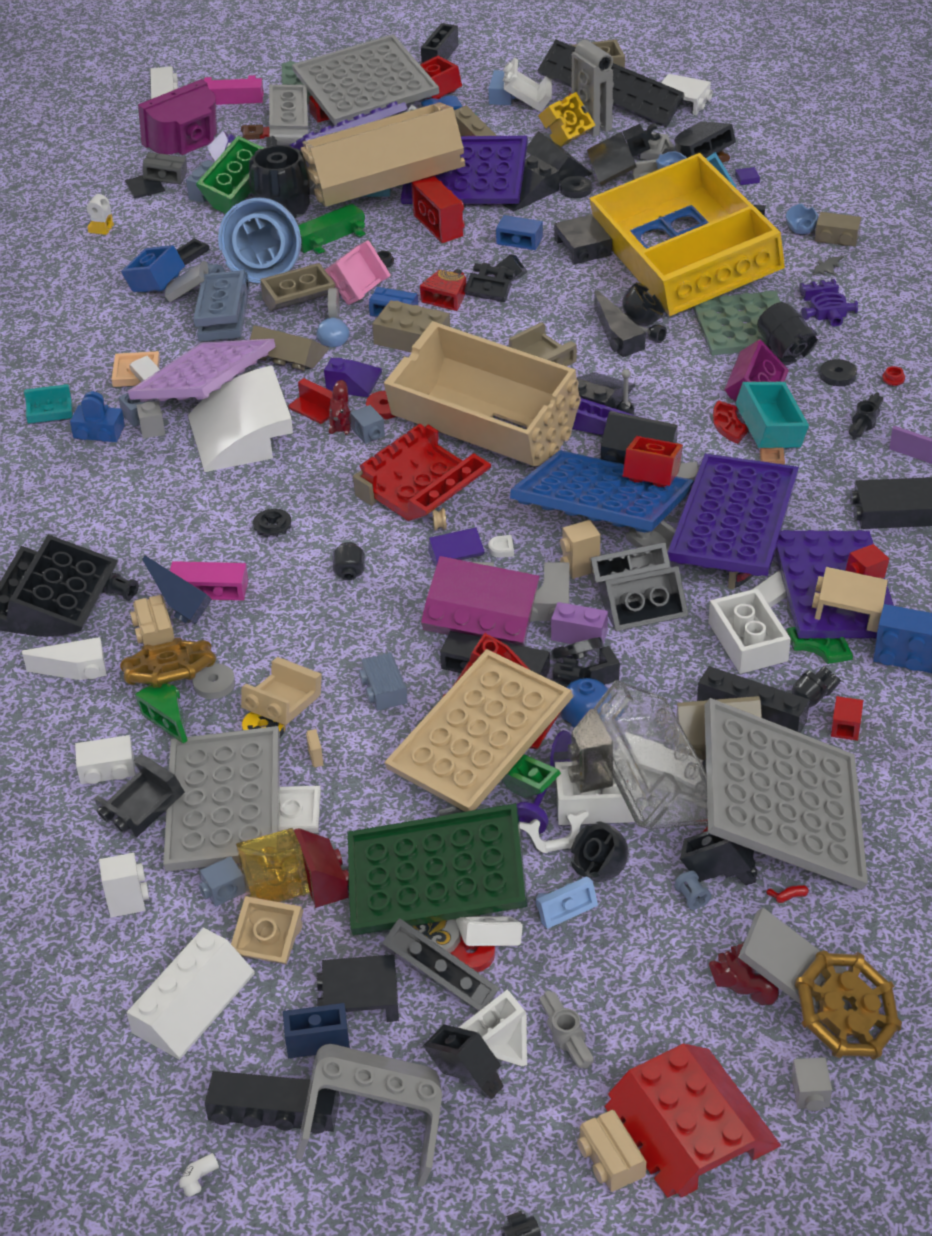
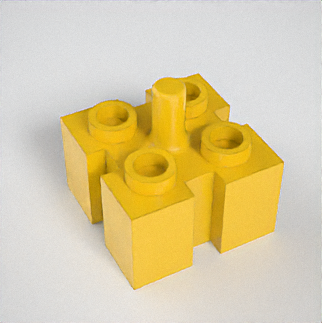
(566, 119)

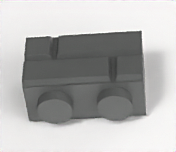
(164, 168)

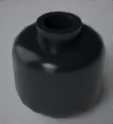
(348, 561)

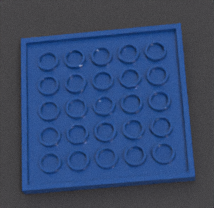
(599, 491)

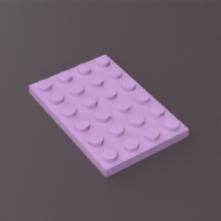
(201, 370)

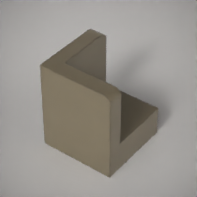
(363, 489)

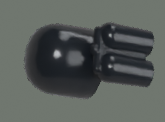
(816, 685)

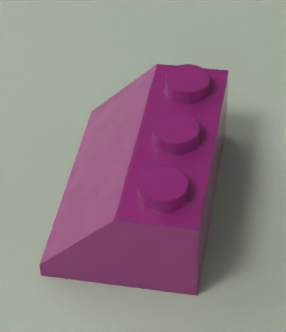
(755, 364)

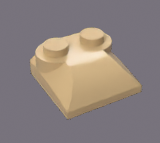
(267, 929)

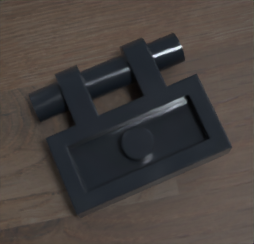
(487, 286)

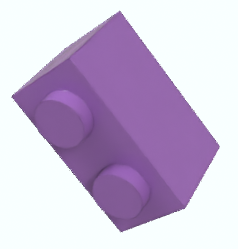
(578, 623)

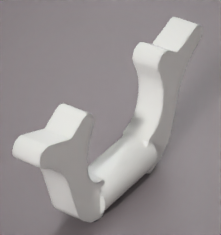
(556, 844)

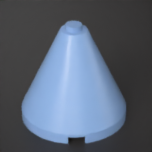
(259, 238)

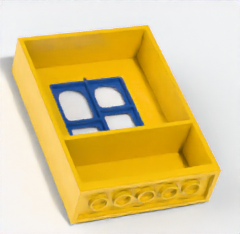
(697, 264)

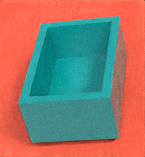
(772, 414)

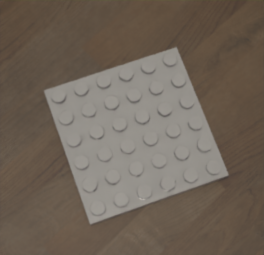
(364, 78)
(783, 794)

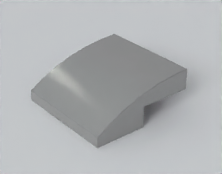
(186, 281)

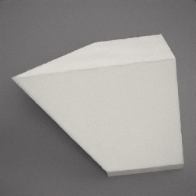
(502, 1028)

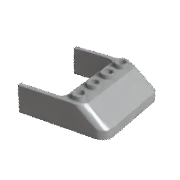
(377, 1079)

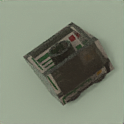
(591, 754)

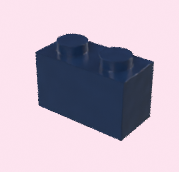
(314, 1027)

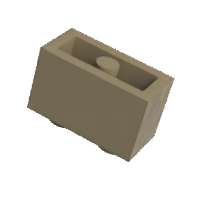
(838, 229)

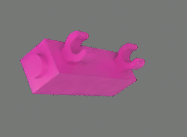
(237, 90)

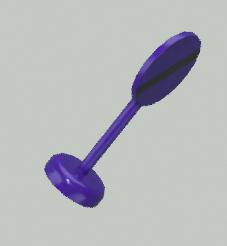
(531, 811)

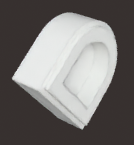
(501, 546)

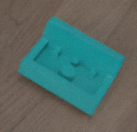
(48, 403)

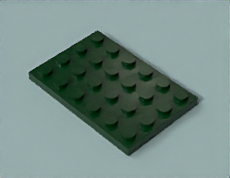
(436, 869)

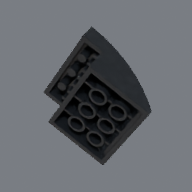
(52, 588)

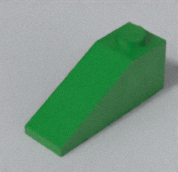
(163, 709)
(529, 777)

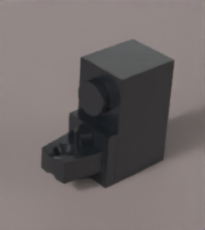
(716, 856)
(466, 1057)

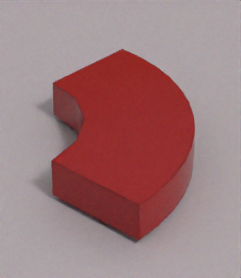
(727, 423)

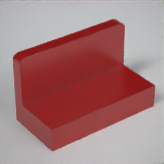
(312, 401)

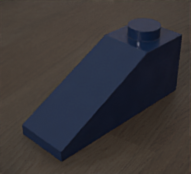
(179, 594)

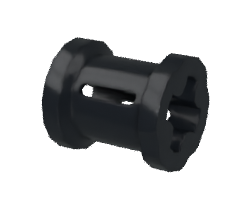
(122, 586)

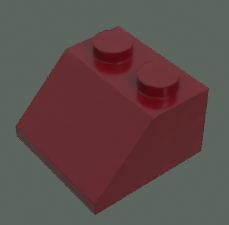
(323, 869)

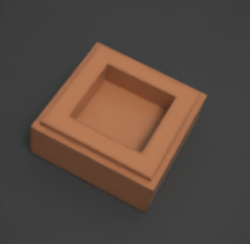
(772, 455)

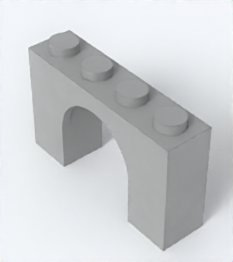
(554, 590)

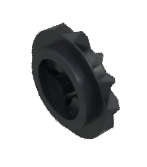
(272, 516)

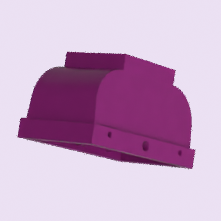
(179, 119)

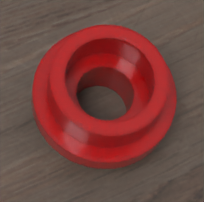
(894, 376)

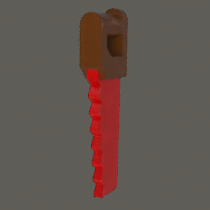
(259, 132)

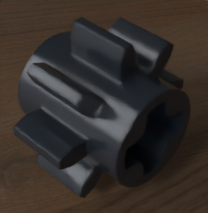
(567, 671)
(520, 1225)

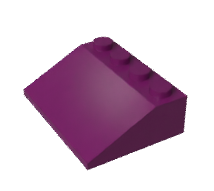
(480, 601)

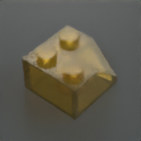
(273, 866)

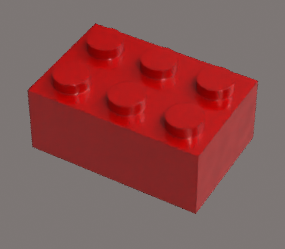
(438, 209)

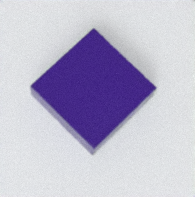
(747, 176)

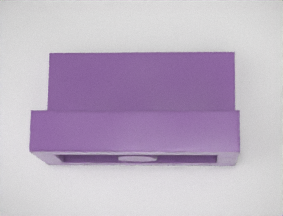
(911, 444)

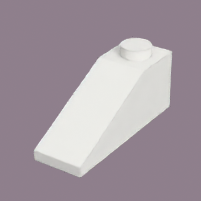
(69, 660)

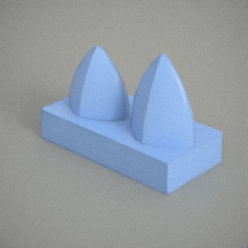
(566, 902)

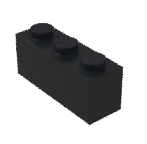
(440, 43)

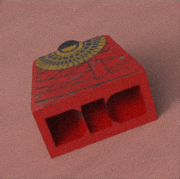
(444, 289)

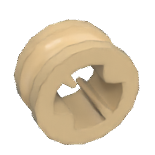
(439, 519)

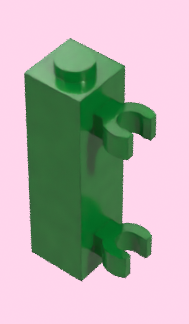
(331, 227)

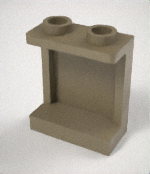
(537, 343)

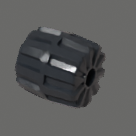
(281, 176)

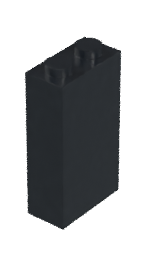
(893, 502)

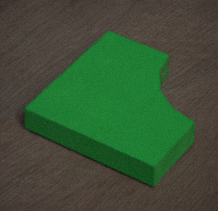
(830, 649)

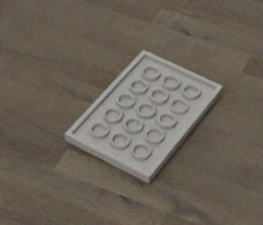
(227, 798)

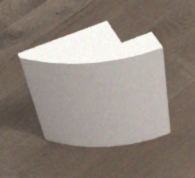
(239, 420)

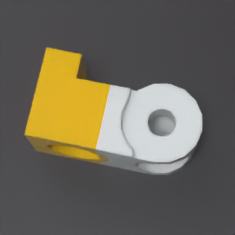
(100, 214)

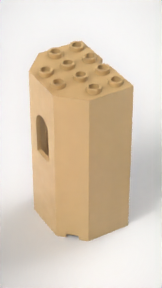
(384, 153)
(465, 380)

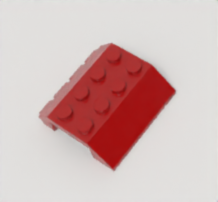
(419, 474)
(687, 1117)

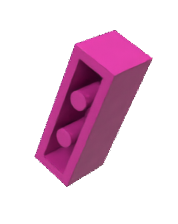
(215, 579)

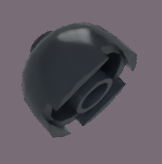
(641, 306)
(599, 852)

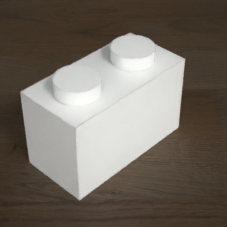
(105, 759)
(123, 885)

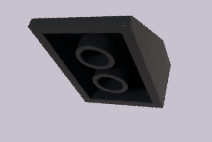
(537, 183)
(602, 389)

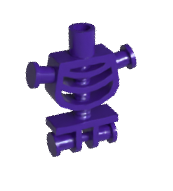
(826, 302)

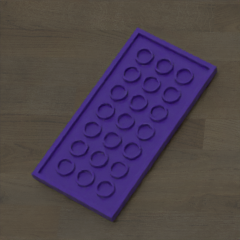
(734, 515)

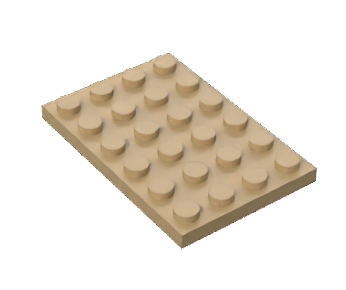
(478, 730)

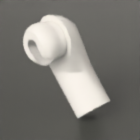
(194, 1171)

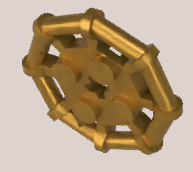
(167, 662)
(863, 999)

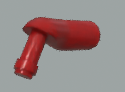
(789, 893)

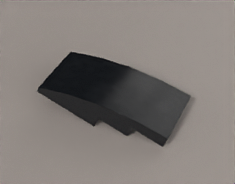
(611, 158)

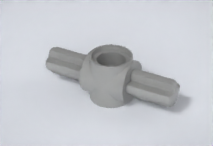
(568, 1040)

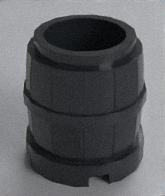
(786, 332)

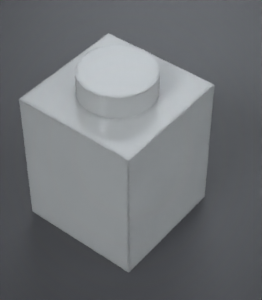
(150, 419)
(811, 1083)

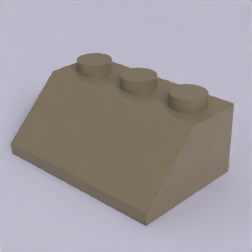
(295, 286)
(290, 348)
(692, 719)

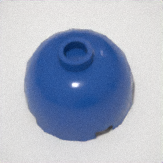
(586, 695)

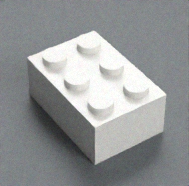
(749, 631)

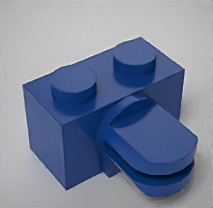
(96, 420)

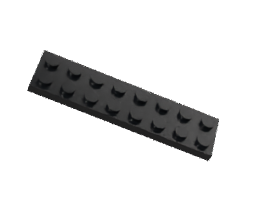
(630, 90)

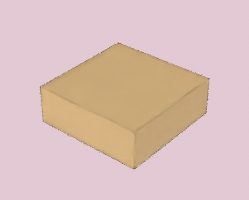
(314, 748)

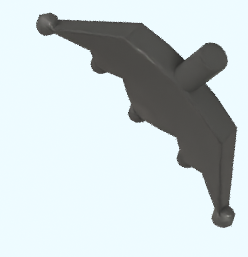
(827, 266)

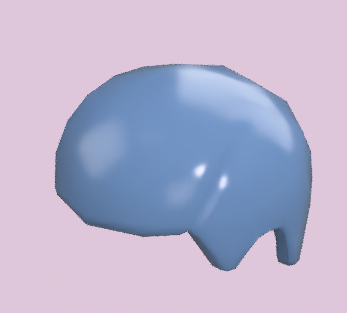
(668, 159)
(801, 219)
(332, 332)

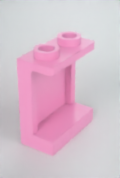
(357, 272)

